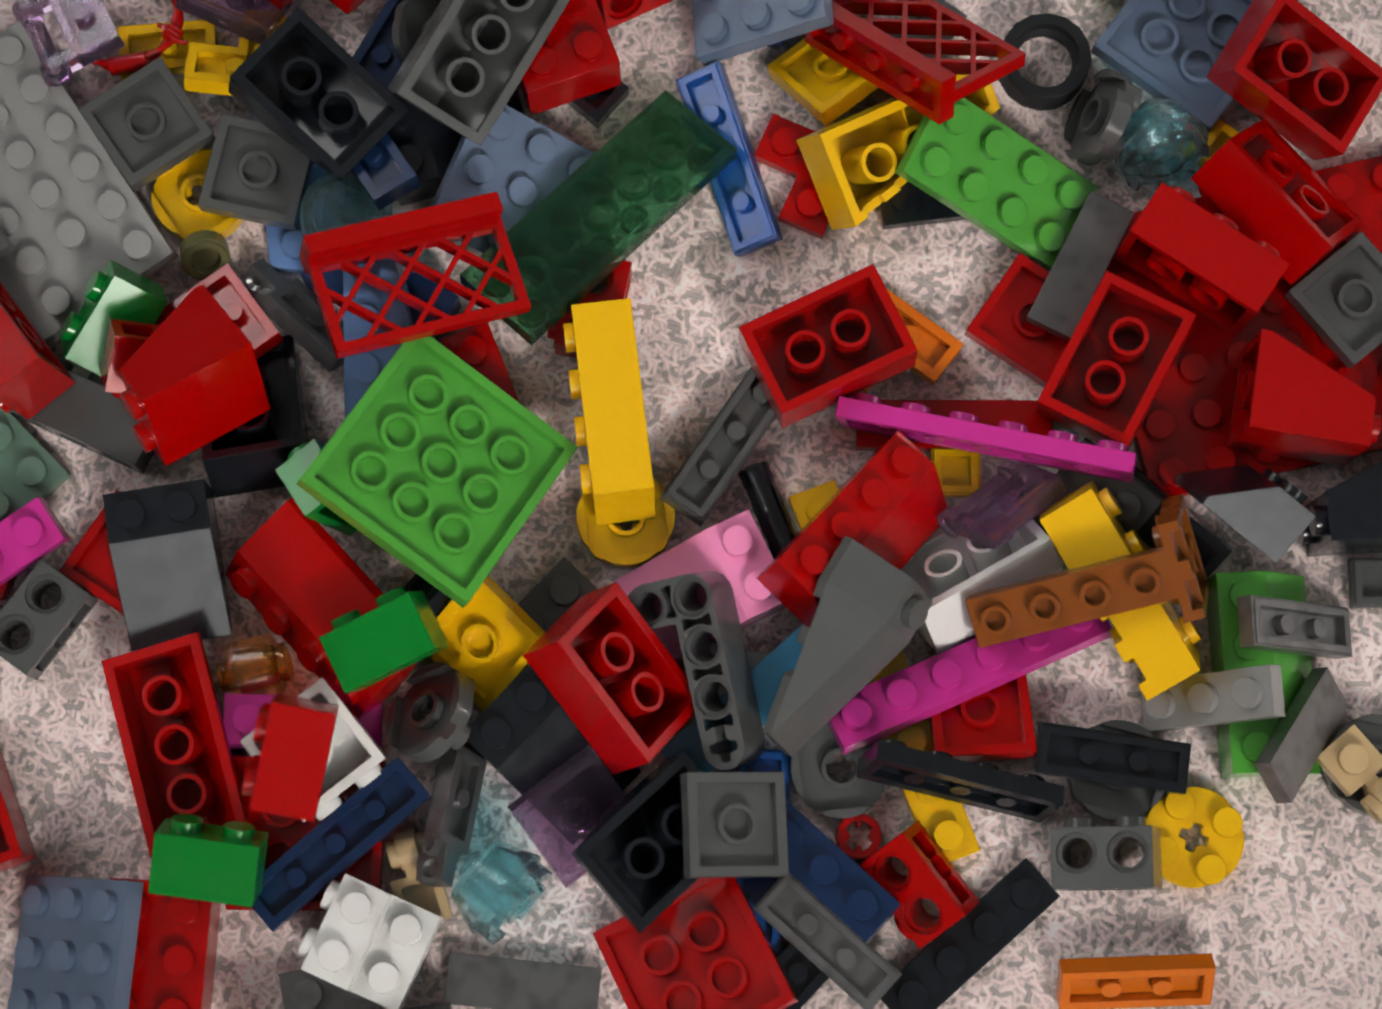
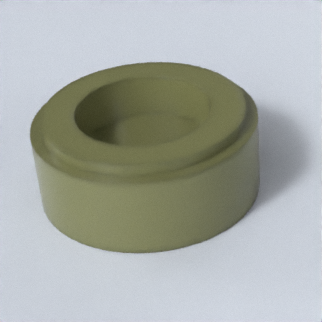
(204, 253)

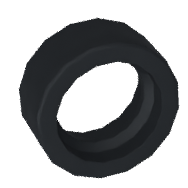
(1069, 36)

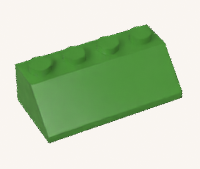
(1244, 741)

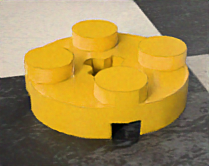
(172, 198)
(631, 547)
(1219, 826)

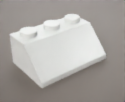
(961, 567)

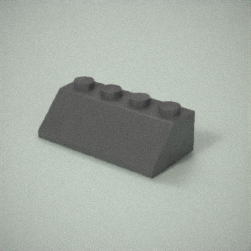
(474, 60)

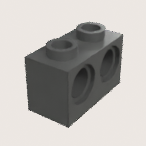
(48, 627)
(1106, 868)

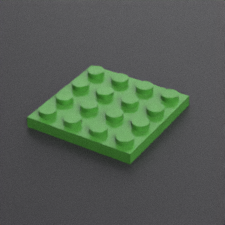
(438, 467)

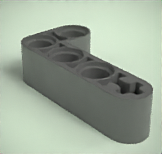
(704, 669)

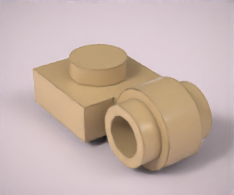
(1352, 764)
(403, 854)

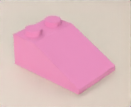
(728, 548)

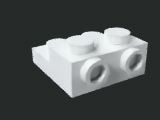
(352, 754)
(369, 941)

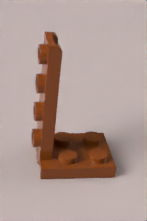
(1101, 588)

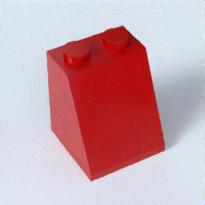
(192, 380)
(1298, 405)

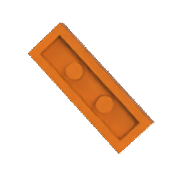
(1135, 981)

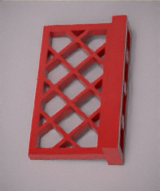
(898, 63)
(393, 239)

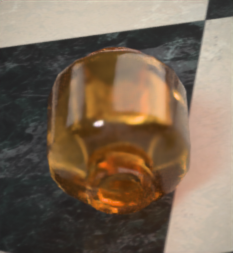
(255, 666)

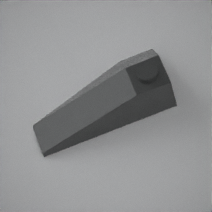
(859, 627)

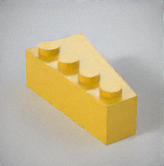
(858, 156)
(612, 409)
(1153, 636)

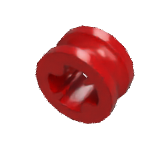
(873, 836)

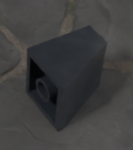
(1347, 517)

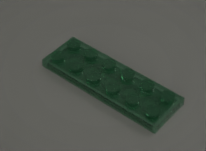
(605, 211)

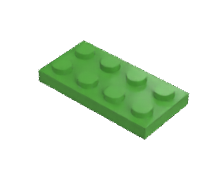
(996, 181)

